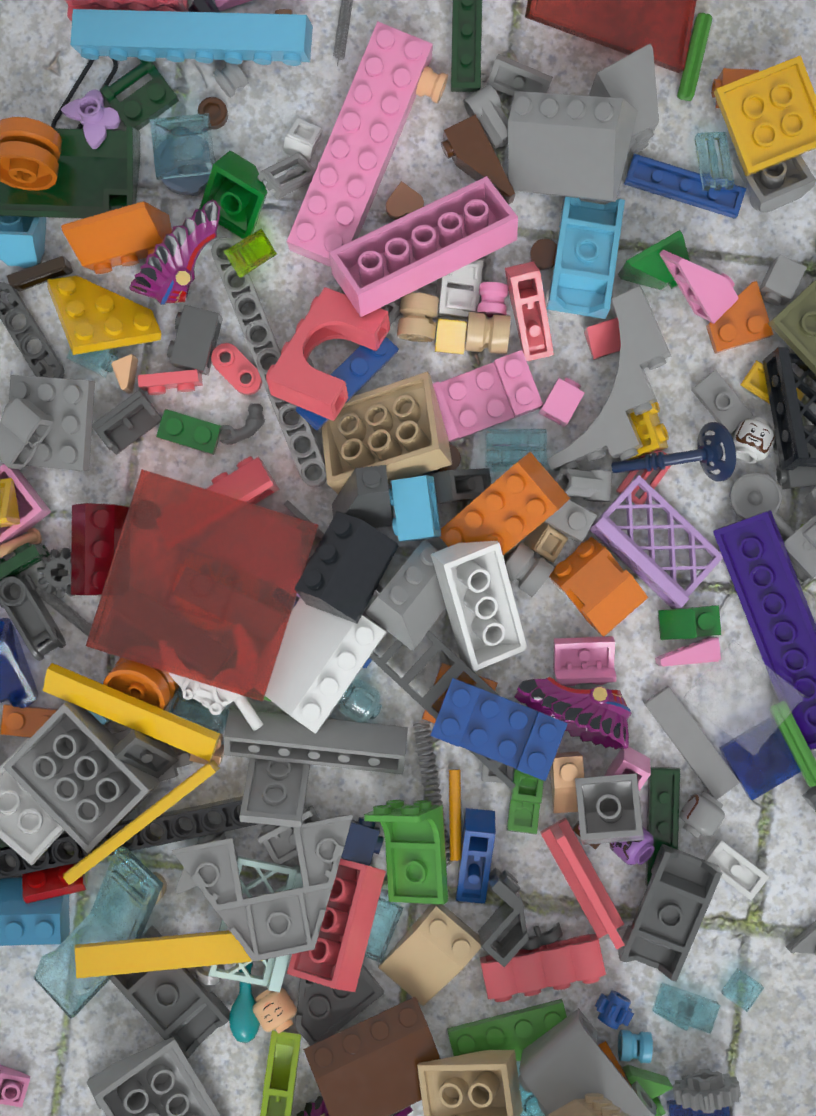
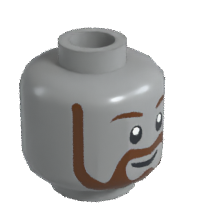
(702, 815)

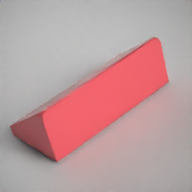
(603, 338)

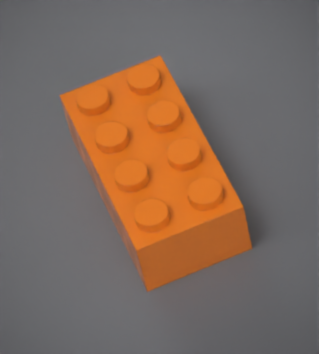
(508, 507)

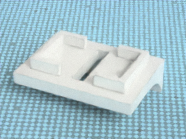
(457, 301)

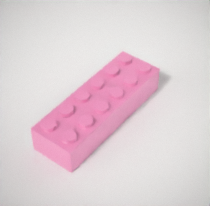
(424, 246)

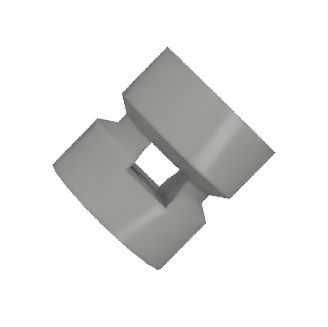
(527, 570)

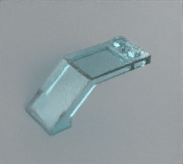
(117, 915)

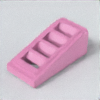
(698, 652)

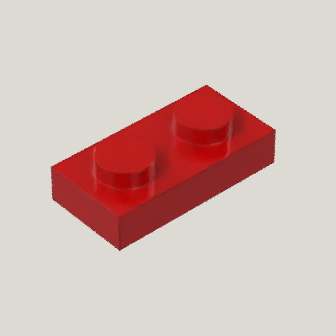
(49, 884)

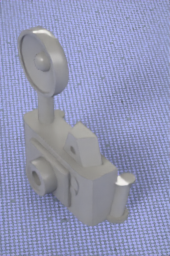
(760, 493)

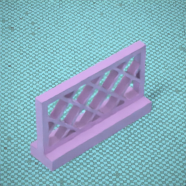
(644, 565)

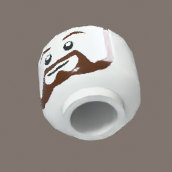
(753, 440)

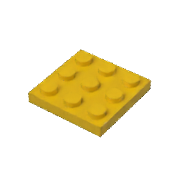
(770, 115)

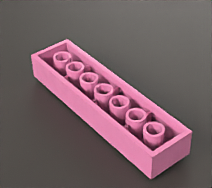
(360, 143)

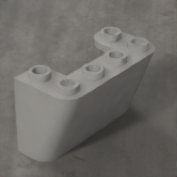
(570, 1064)

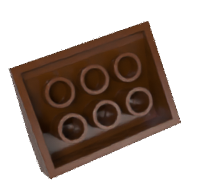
(374, 1063)

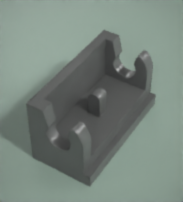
(127, 422)

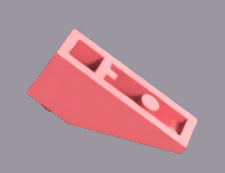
(529, 310)

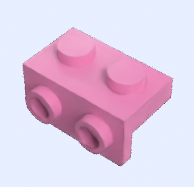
(584, 660)

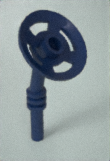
(704, 454)

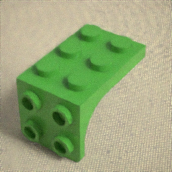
(413, 850)

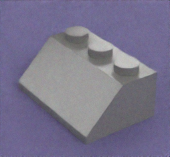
(410, 599)

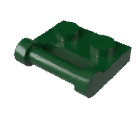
(144, 103)

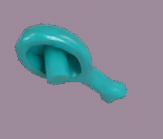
(242, 1019)

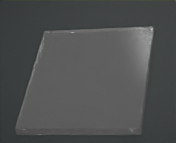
(743, 697)

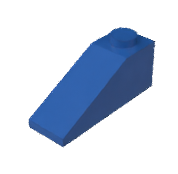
(476, 855)

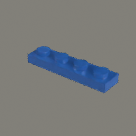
(356, 373)

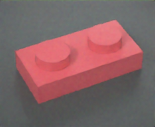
(158, 382)

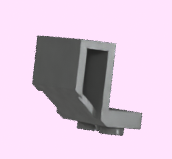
(506, 887)

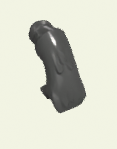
(252, 425)

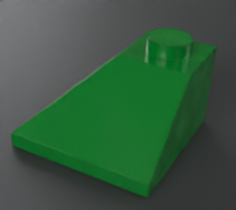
(238, 193)
(649, 268)

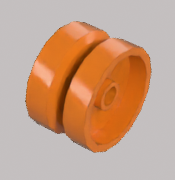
(28, 153)
(142, 682)

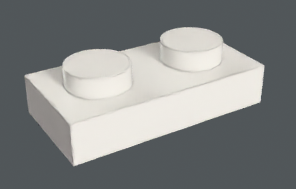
(736, 869)

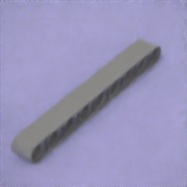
(261, 351)

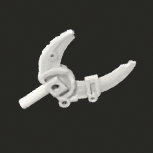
(216, 699)

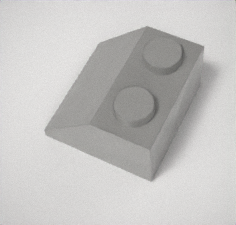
(609, 809)

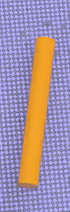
(455, 814)

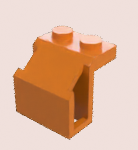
(598, 586)

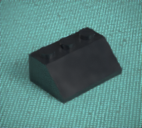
(346, 568)

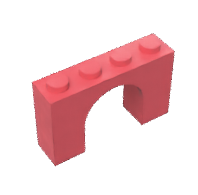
(329, 318)

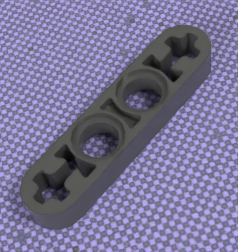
(28, 332)

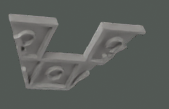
(280, 920)

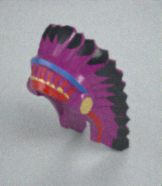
(172, 264)
(591, 713)

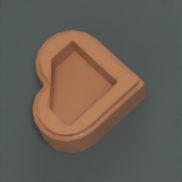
(403, 201)

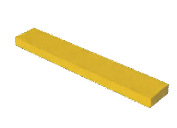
(130, 712)
(141, 821)
(158, 954)

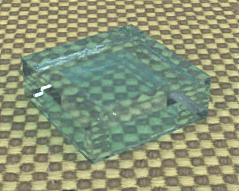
(742, 989)

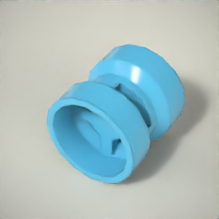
(635, 1046)

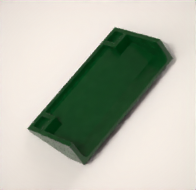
(87, 179)

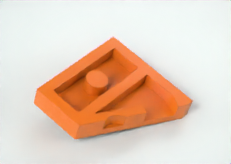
(742, 322)

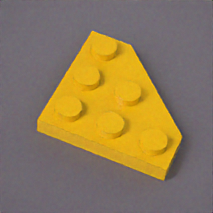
(98, 317)

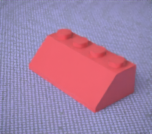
(248, 483)
(344, 929)

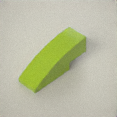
(281, 1074)

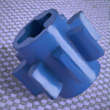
(614, 1009)

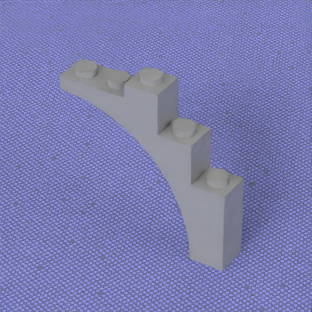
(640, 348)

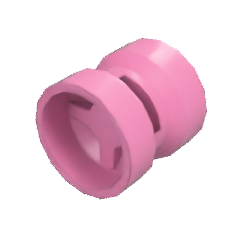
(492, 298)

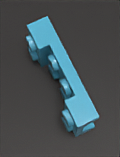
(586, 257)

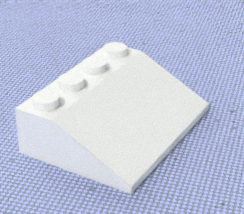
(319, 662)

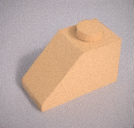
(563, 773)

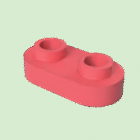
(236, 368)

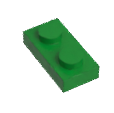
(189, 431)

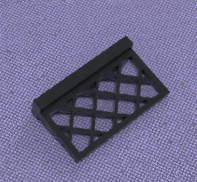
(788, 409)

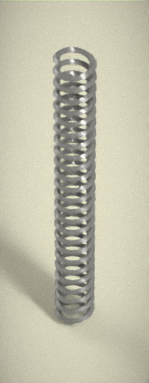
(433, 776)

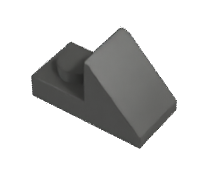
(145, 753)

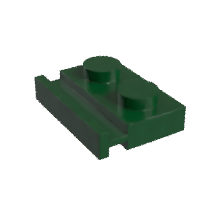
(24, 558)

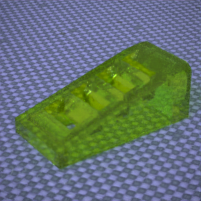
(250, 253)

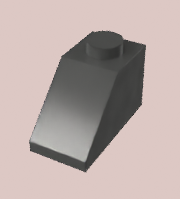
(460, 485)

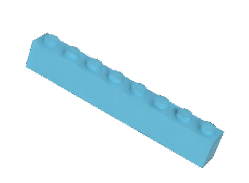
(192, 36)

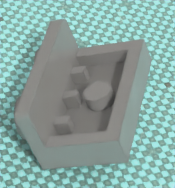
(281, 840)

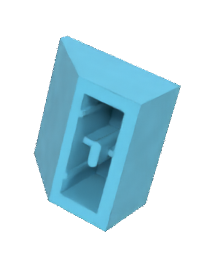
(415, 508)

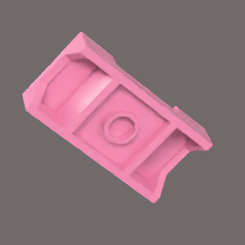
(487, 396)

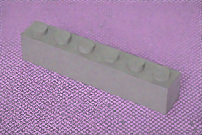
(334, 745)

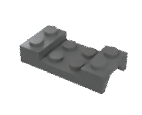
(670, 911)
(174, 1003)

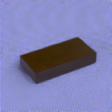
(40, 273)

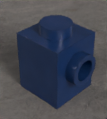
(362, 842)

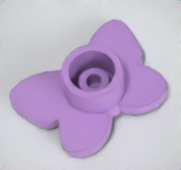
(93, 117)

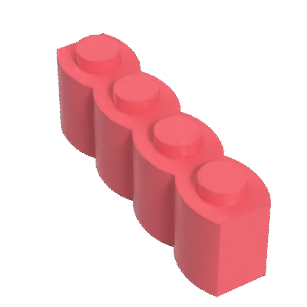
(543, 967)

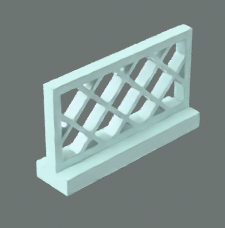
(274, 967)

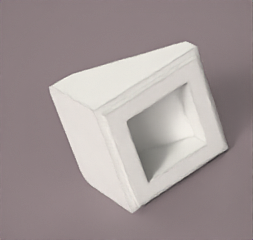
(302, 138)

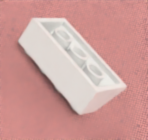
(479, 602)

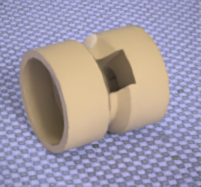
(417, 317)
(487, 333)

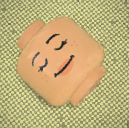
(274, 1010)

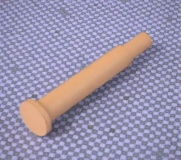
(32, 536)

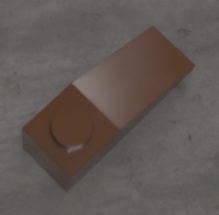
(475, 156)

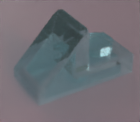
(685, 1008)

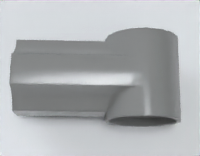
(487, 107)
(590, 484)

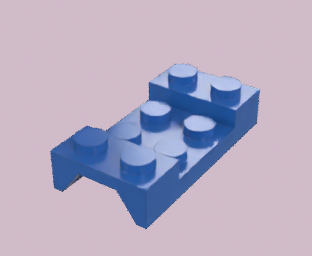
(499, 729)

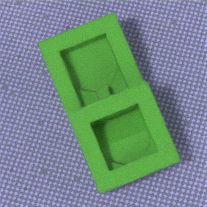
(525, 803)

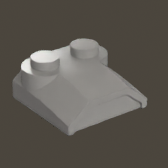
(777, 184)

